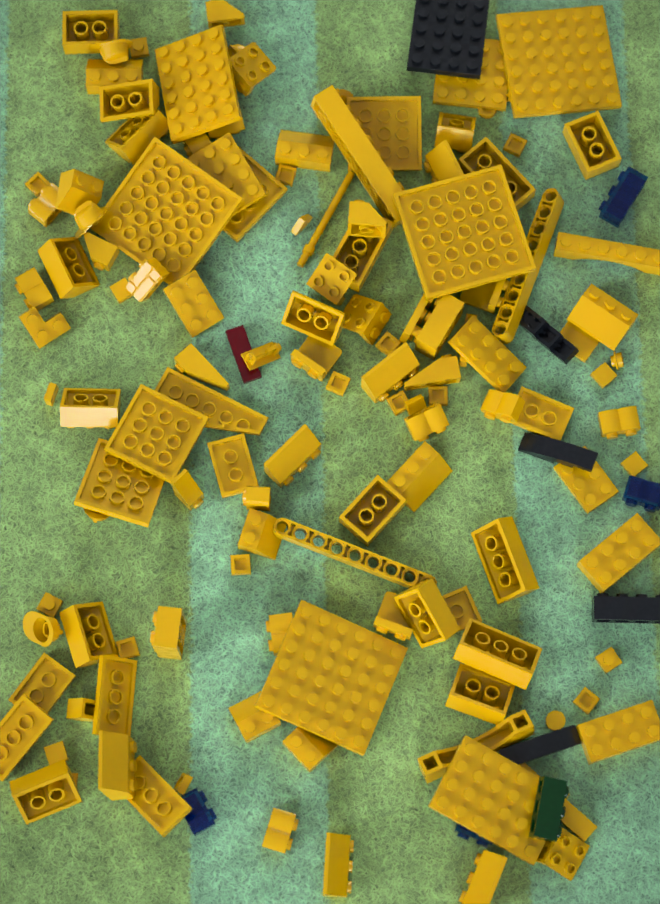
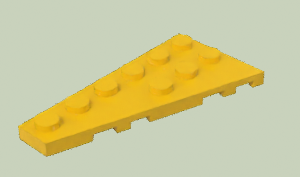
(222, 411)

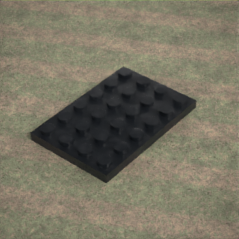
(448, 37)

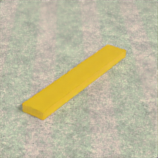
(573, 818)

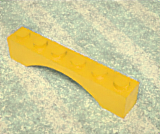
(582, 247)
(508, 732)

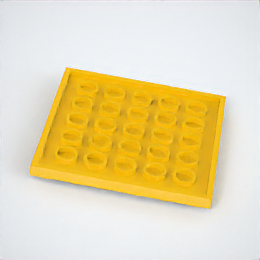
(558, 61)
(167, 211)
(464, 232)
(331, 677)

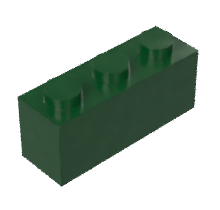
(548, 809)

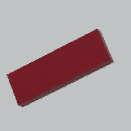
(239, 344)

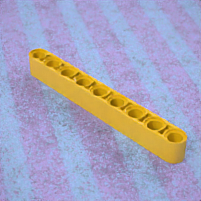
(539, 238)
(347, 548)

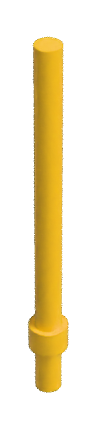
(309, 249)

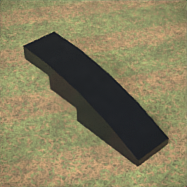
(547, 335)
(558, 451)
(542, 745)

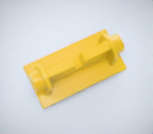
(261, 355)

